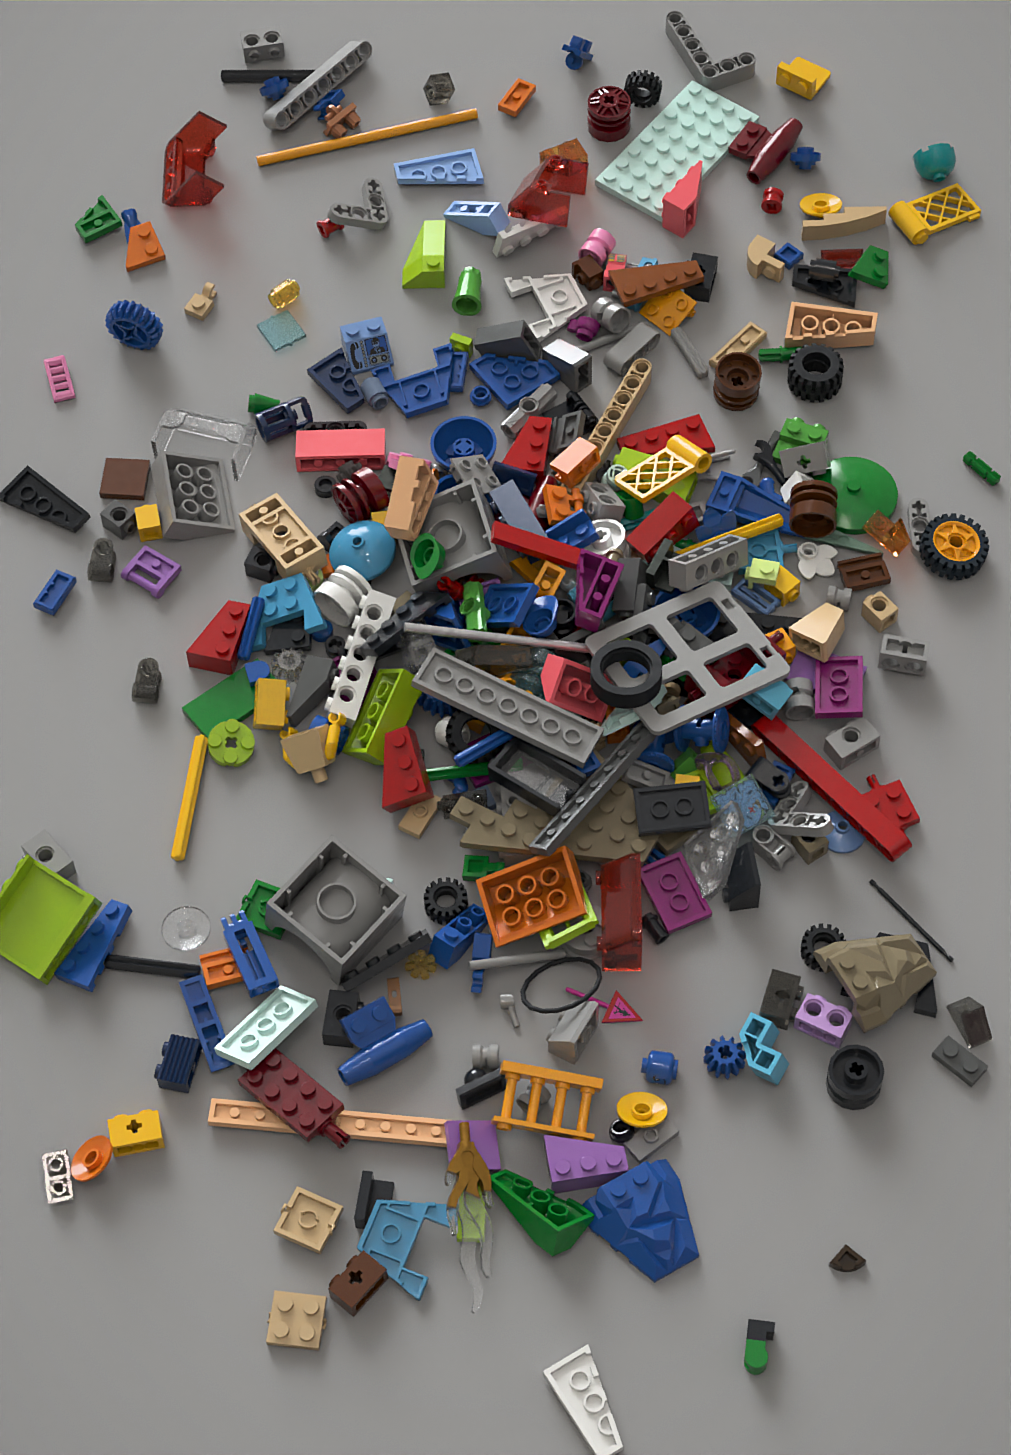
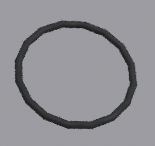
(569, 1006)

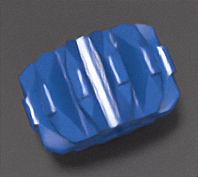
(733, 1061)

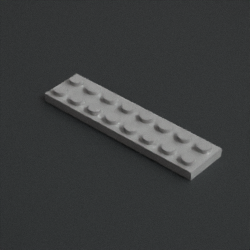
(507, 707)

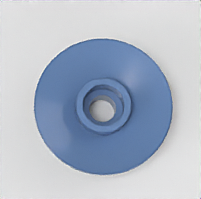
(843, 840)

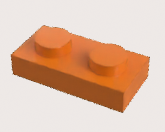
(516, 97)

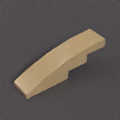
(844, 224)

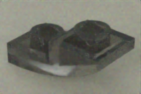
(58, 1176)

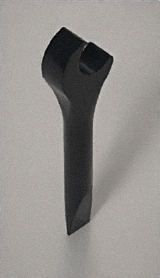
(766, 458)

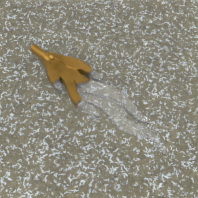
(473, 1216)

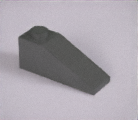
(312, 687)

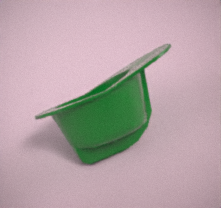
(427, 555)

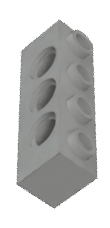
(708, 562)

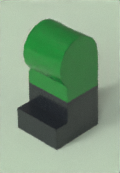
(755, 1353)

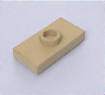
(419, 817)

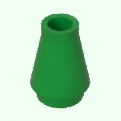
(260, 403)

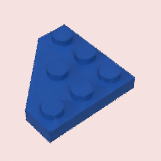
(513, 376)

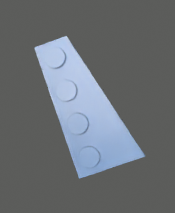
(447, 168)

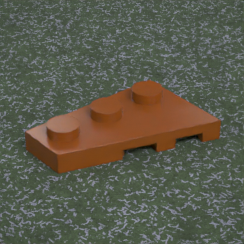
(745, 741)

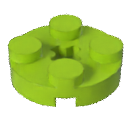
(231, 756)

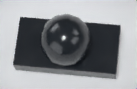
(479, 1087)

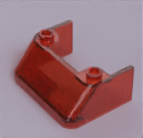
(185, 163)
(535, 197)
(621, 914)

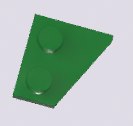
(98, 221)
(872, 267)

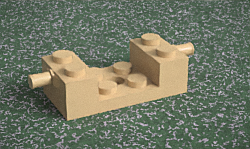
(296, 550)

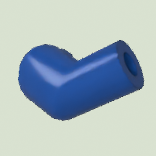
(767, 485)
(460, 785)

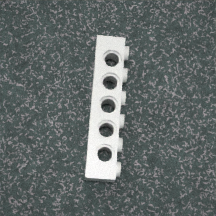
(380, 606)

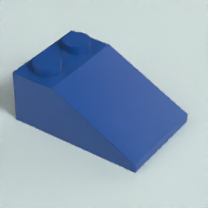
(448, 617)

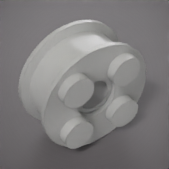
(584, 944)

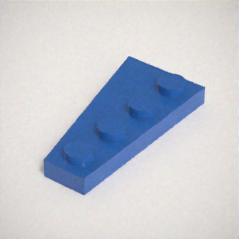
(88, 955)

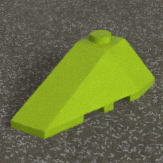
(427, 258)

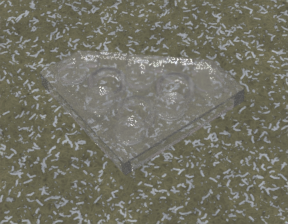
(713, 850)

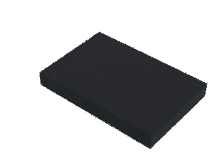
(672, 808)

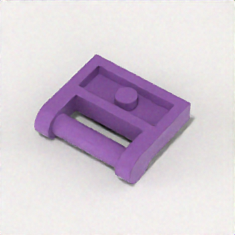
(154, 565)

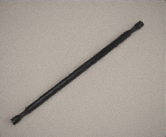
(911, 920)

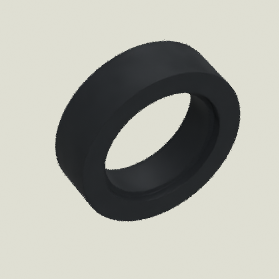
(621, 696)

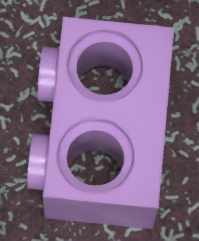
(820, 1025)

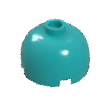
(935, 162)

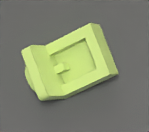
(762, 572)

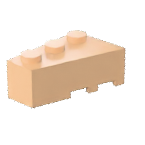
(410, 498)

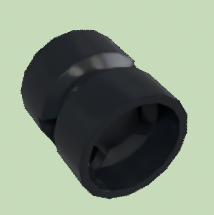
(565, 618)

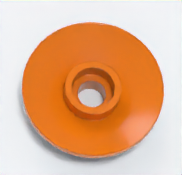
(91, 1158)

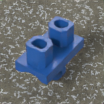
(578, 49)

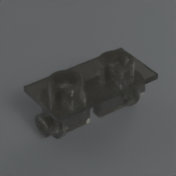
(448, 802)

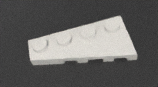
(507, 242)

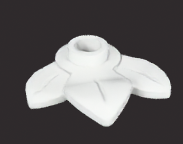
(817, 562)

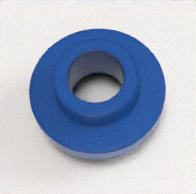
(480, 391)

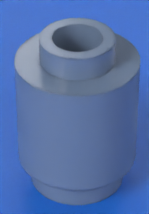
(374, 393)

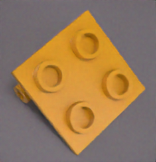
(669, 310)

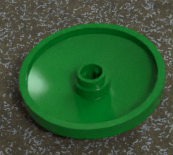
(861, 490)

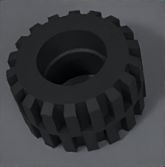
(817, 359)
(454, 735)

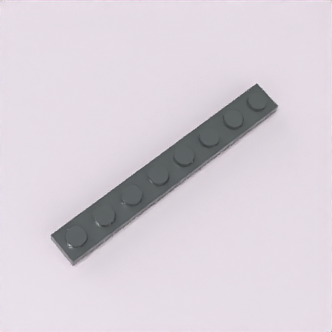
(592, 791)

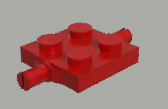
(892, 802)

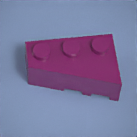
(595, 587)

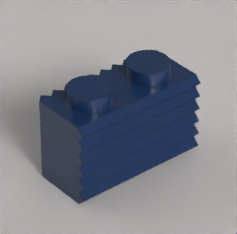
(179, 1063)

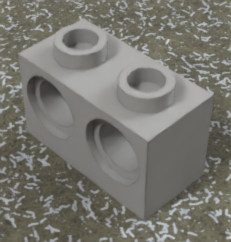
(262, 44)
(602, 502)
(904, 654)

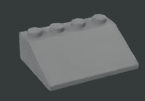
(191, 496)

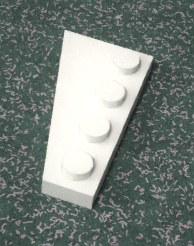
(582, 1396)

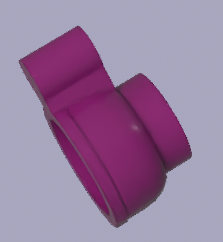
(584, 327)

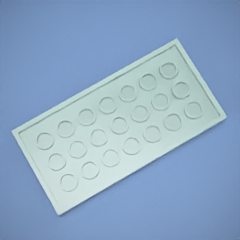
(688, 130)

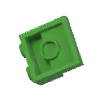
(798, 433)

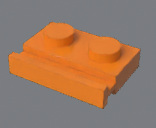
(220, 968)

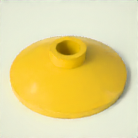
(820, 203)
(641, 1109)

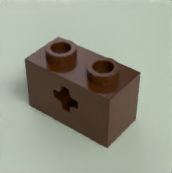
(355, 1296)

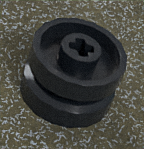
(854, 1077)

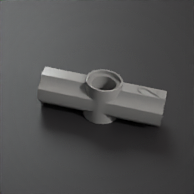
(528, 406)

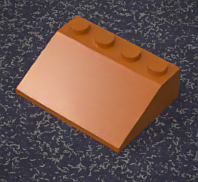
(532, 896)

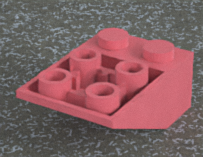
(682, 202)

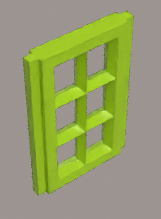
(589, 921)

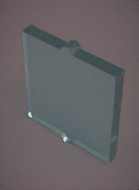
(281, 330)

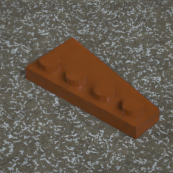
(652, 281)

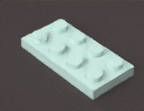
(266, 1027)

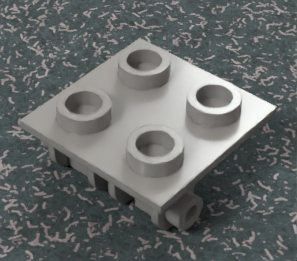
(475, 468)

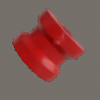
(772, 200)

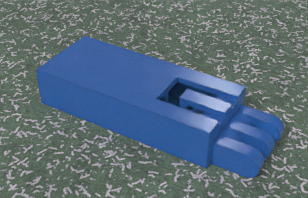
(254, 964)

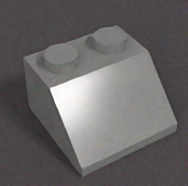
(573, 1031)

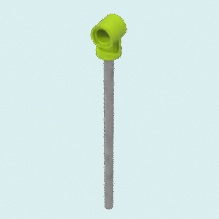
(498, 638)

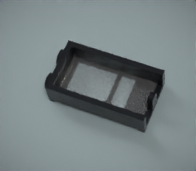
(535, 775)

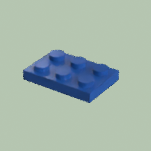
(509, 603)

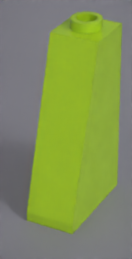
(684, 488)

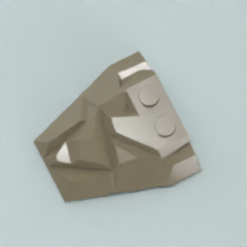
(877, 974)

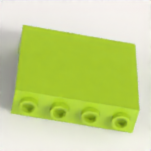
(41, 918)

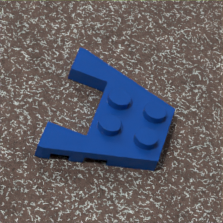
(422, 390)

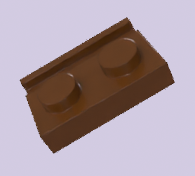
(864, 572)

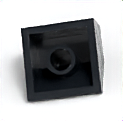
(743, 881)

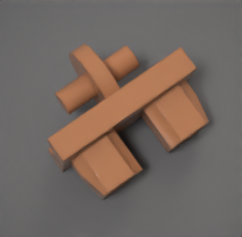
(337, 117)

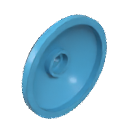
(368, 558)

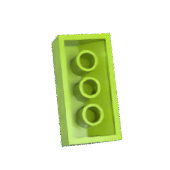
(384, 710)

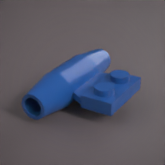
(379, 1041)

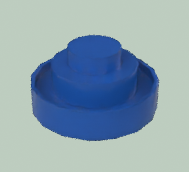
(274, 88)
(805, 157)

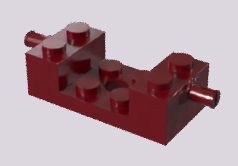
(737, 664)

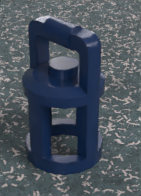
(287, 414)

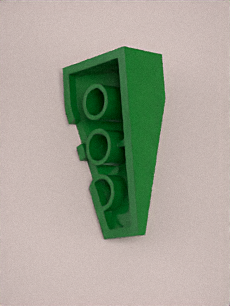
(546, 1218)

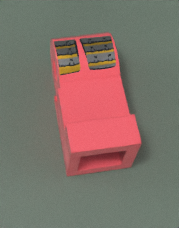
(615, 262)

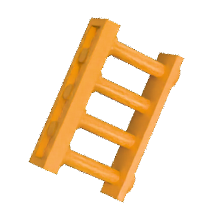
(538, 1077)

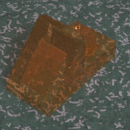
(890, 535)

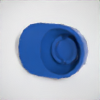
(542, 617)

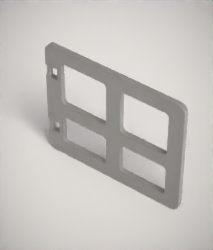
(693, 662)

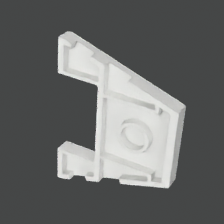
(557, 297)

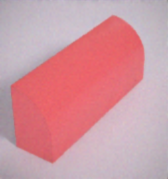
(332, 448)

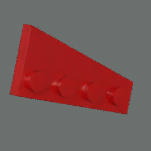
(656, 438)

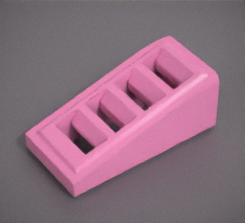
(57, 366)

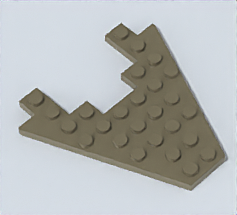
(602, 836)

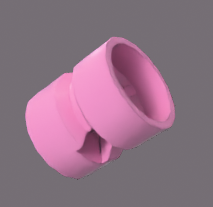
(598, 245)

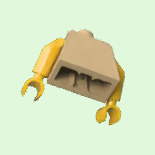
(313, 748)

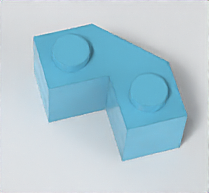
(758, 1038)

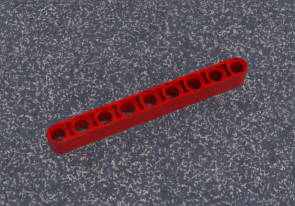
(832, 787)

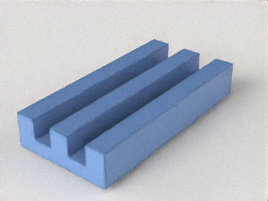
(753, 600)

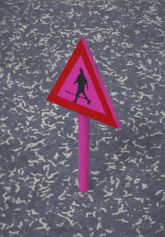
(617, 1010)

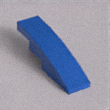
(204, 1020)

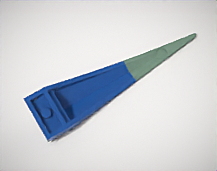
(754, 504)

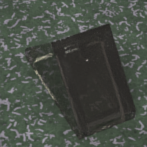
(970, 1021)

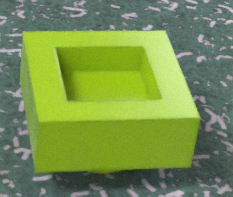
(461, 343)

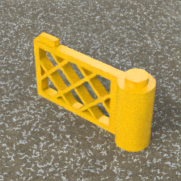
(914, 222)
(682, 455)

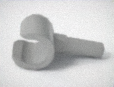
(507, 1001)

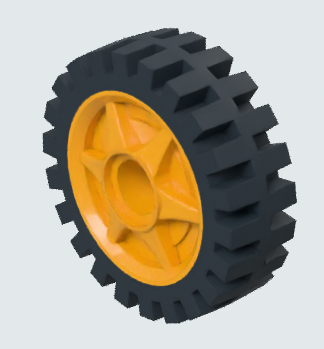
(954, 546)

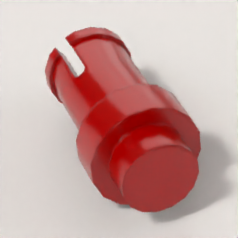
(454, 588)

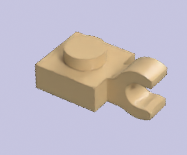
(201, 305)

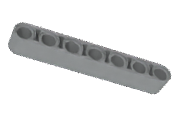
(317, 85)

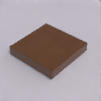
(125, 478)

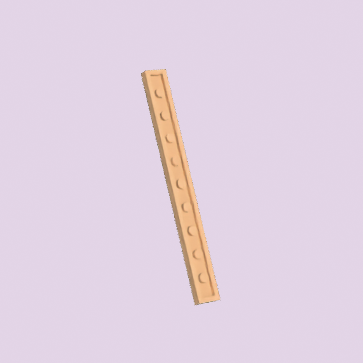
(356, 1124)

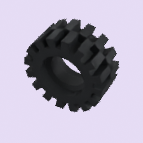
(646, 81)
(445, 888)
(814, 936)

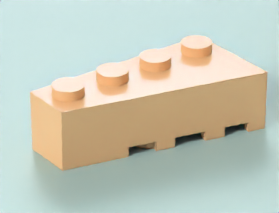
(829, 326)

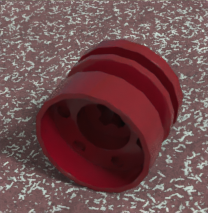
(609, 114)
(360, 495)

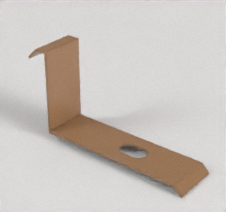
(394, 1003)

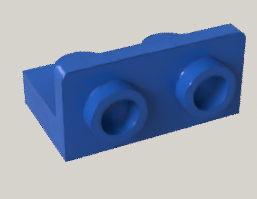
(574, 530)

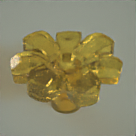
(421, 964)

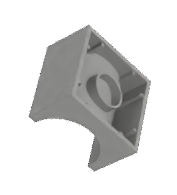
(463, 526)
(337, 907)

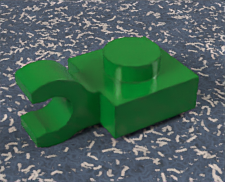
(478, 867)

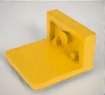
(802, 77)

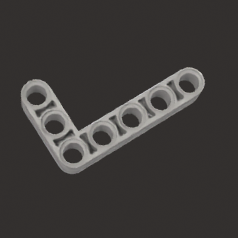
(699, 62)

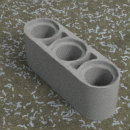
(631, 347)

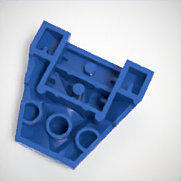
(645, 1219)

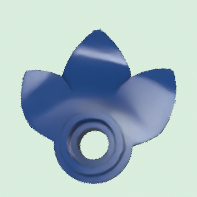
(715, 524)

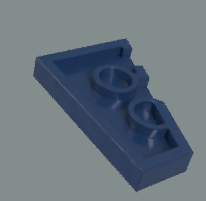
(336, 379)

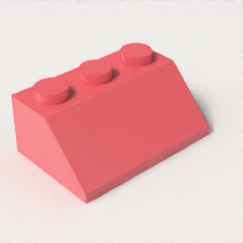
(570, 688)

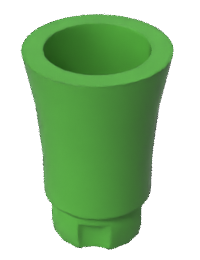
(468, 293)

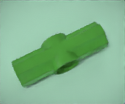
(474, 608)

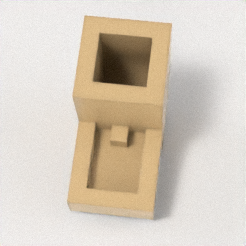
(761, 259)

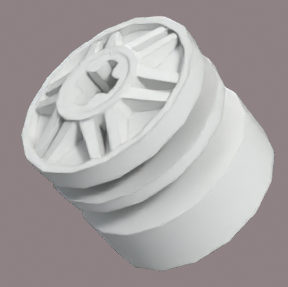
(341, 595)

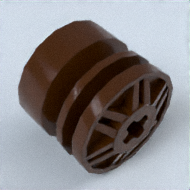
(737, 381)
(813, 508)

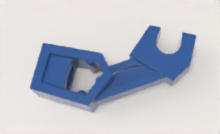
(481, 950)

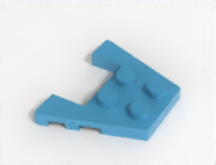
(286, 601)
(392, 1235)

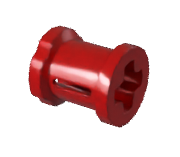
(327, 227)

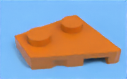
(143, 247)

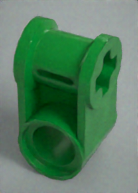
(634, 508)

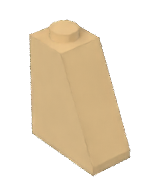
(818, 631)

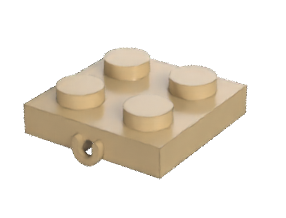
(308, 1220)
(296, 1320)

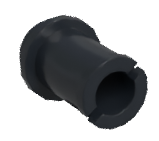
(654, 928)

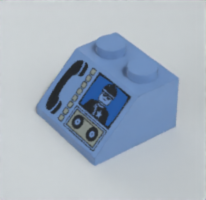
(366, 345)

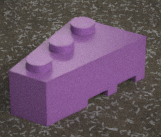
(582, 1163)

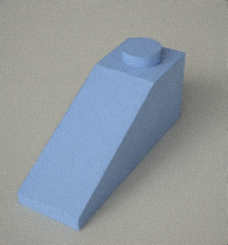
(482, 217)

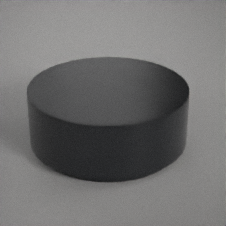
(323, 486)

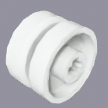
(611, 536)

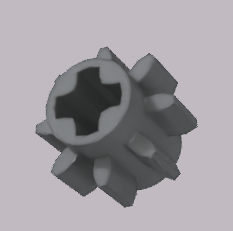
(347, 469)

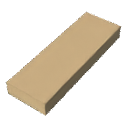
(743, 341)

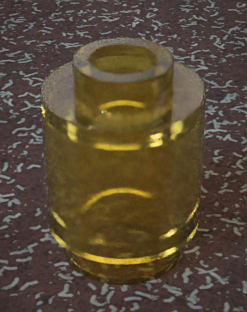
(284, 293)

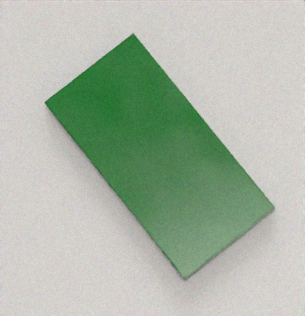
(225, 701)

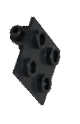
(572, 404)

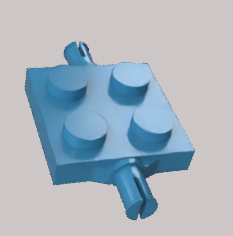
(767, 547)

